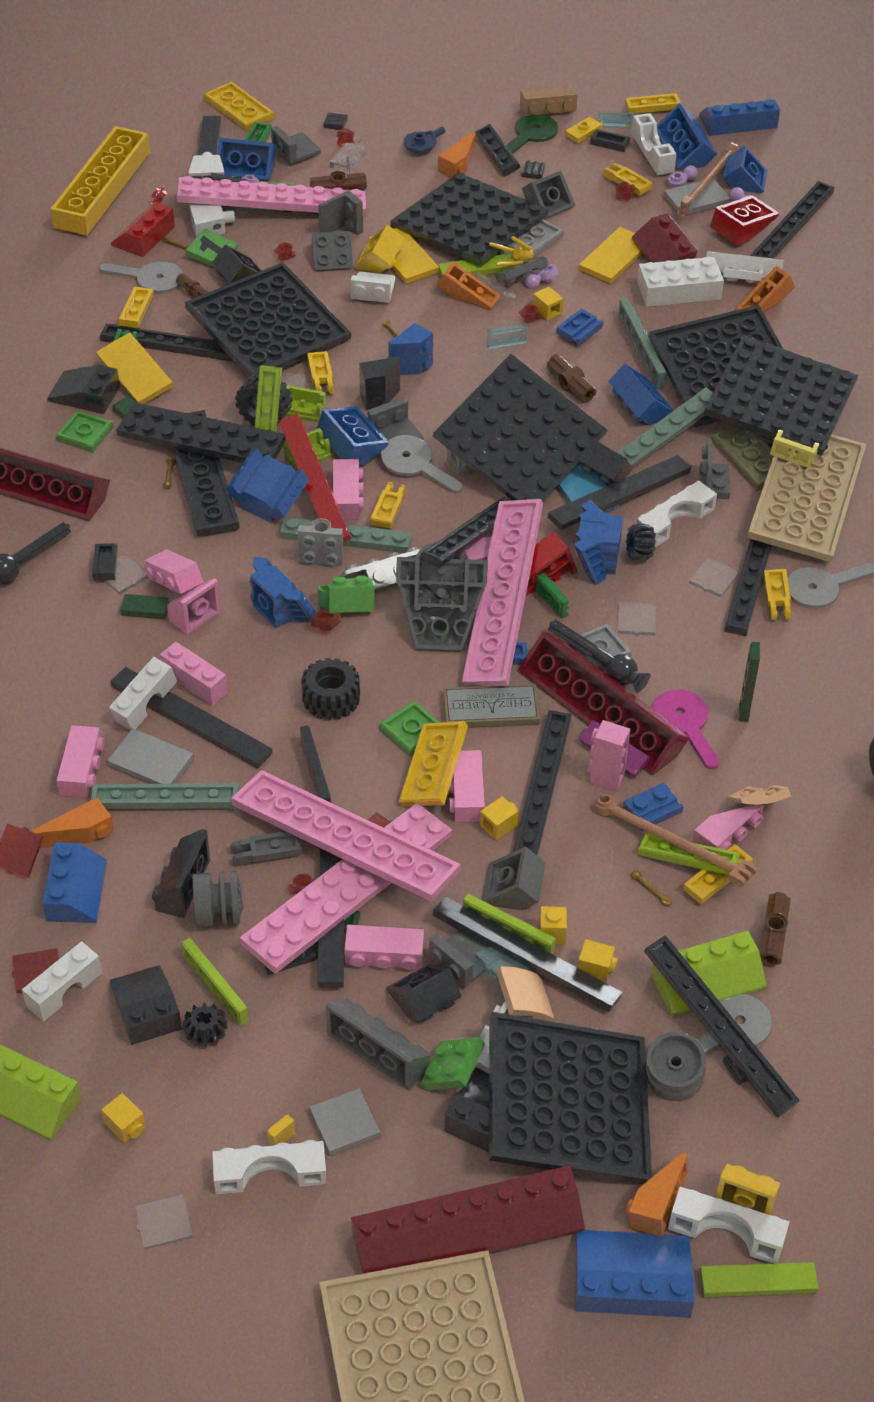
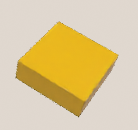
(281, 1131)

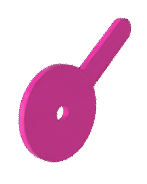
(689, 722)

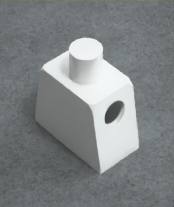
(204, 165)
(209, 218)

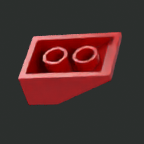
(742, 219)

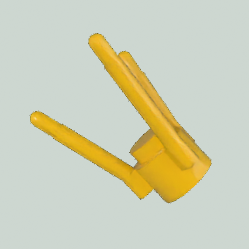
(521, 253)

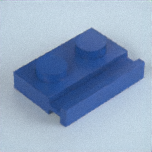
(579, 327)
(654, 804)

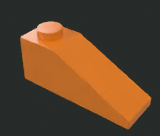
(458, 156)
(466, 287)
(770, 290)
(79, 825)
(656, 1198)

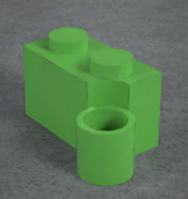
(347, 595)

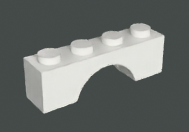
(645, 133)
(693, 501)
(237, 1166)
(699, 1212)

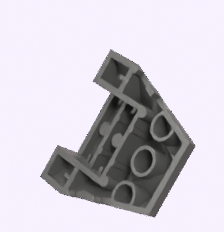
(441, 599)

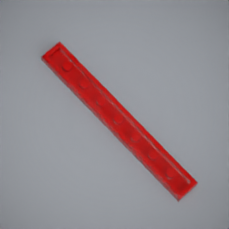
(308, 462)

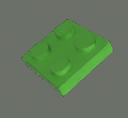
(452, 1063)

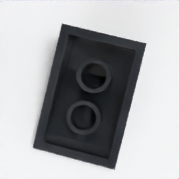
(86, 388)
(146, 1004)
(469, 1112)

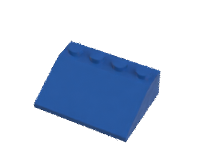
(634, 1274)

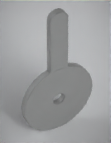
(148, 275)
(417, 462)
(826, 584)
(756, 1017)

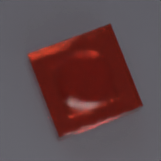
(325, 621)

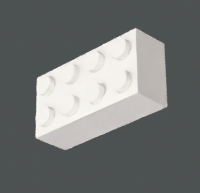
(680, 281)

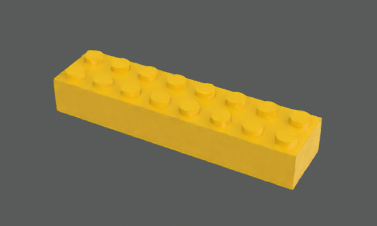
(100, 180)

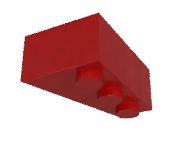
(552, 558)

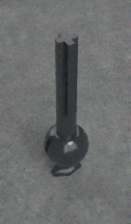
(10, 564)
(619, 667)

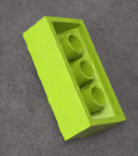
(725, 965)
(35, 1094)

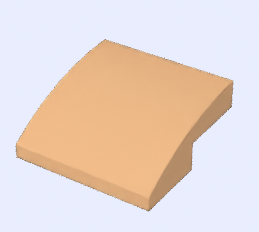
(755, 795)
(524, 993)

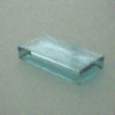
(616, 119)
(507, 336)

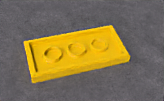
(238, 105)
(611, 256)
(413, 261)
(136, 369)
(433, 764)

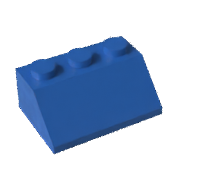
(247, 158)
(639, 395)
(351, 434)
(74, 884)

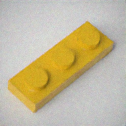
(652, 103)
(136, 307)
(708, 883)

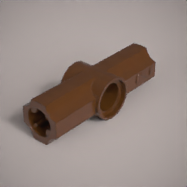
(339, 179)
(571, 378)
(774, 929)

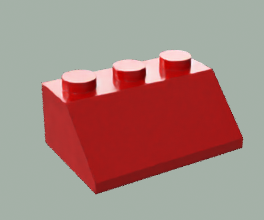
(146, 230)

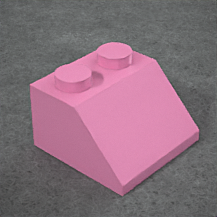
(195, 606)

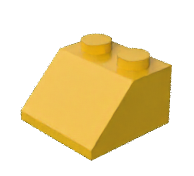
(380, 251)
(747, 1189)

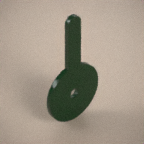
(527, 132)

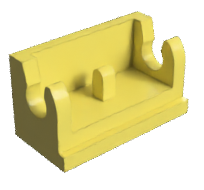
(793, 451)

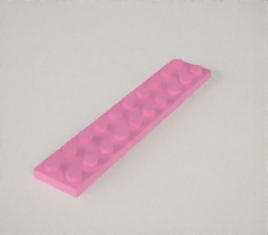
(258, 194)
(503, 599)
(347, 835)
(332, 897)

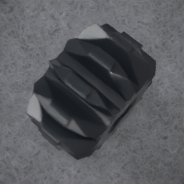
(640, 541)
(204, 1024)

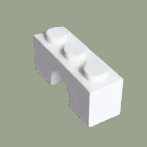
(131, 704)
(46, 991)

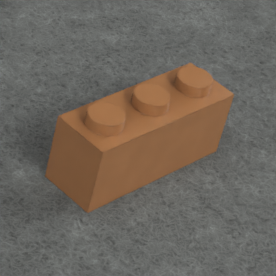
(548, 100)

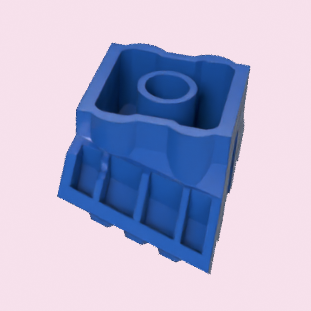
(266, 486)
(598, 541)
(277, 595)

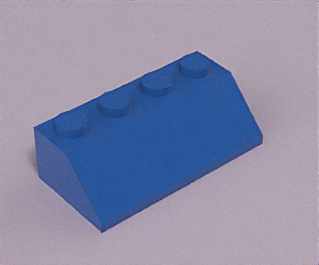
(740, 117)
(686, 138)

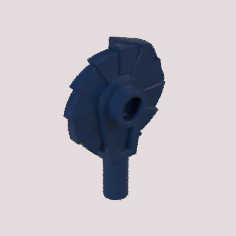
(422, 140)

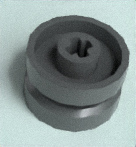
(676, 1066)

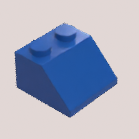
(745, 171)
(414, 349)

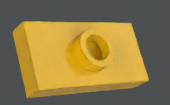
(583, 130)

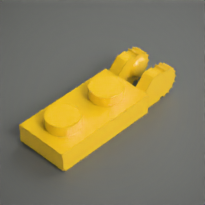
(623, 174)
(320, 370)
(388, 506)
(777, 592)

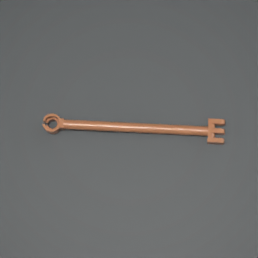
(688, 200)
(738, 873)

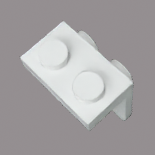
(372, 286)

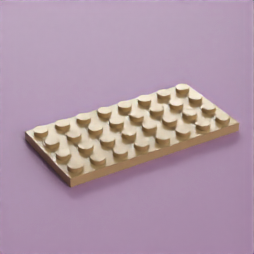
(807, 506)

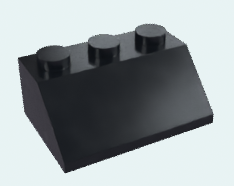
(176, 885)

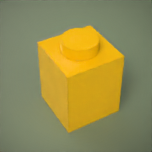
(548, 303)
(499, 818)
(554, 922)
(597, 959)
(123, 1118)

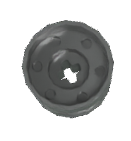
(216, 898)

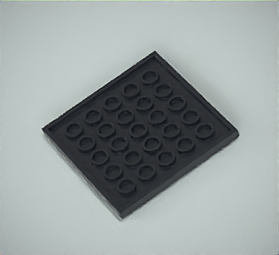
(467, 216)
(267, 320)
(701, 349)
(782, 391)
(519, 432)
(568, 1098)

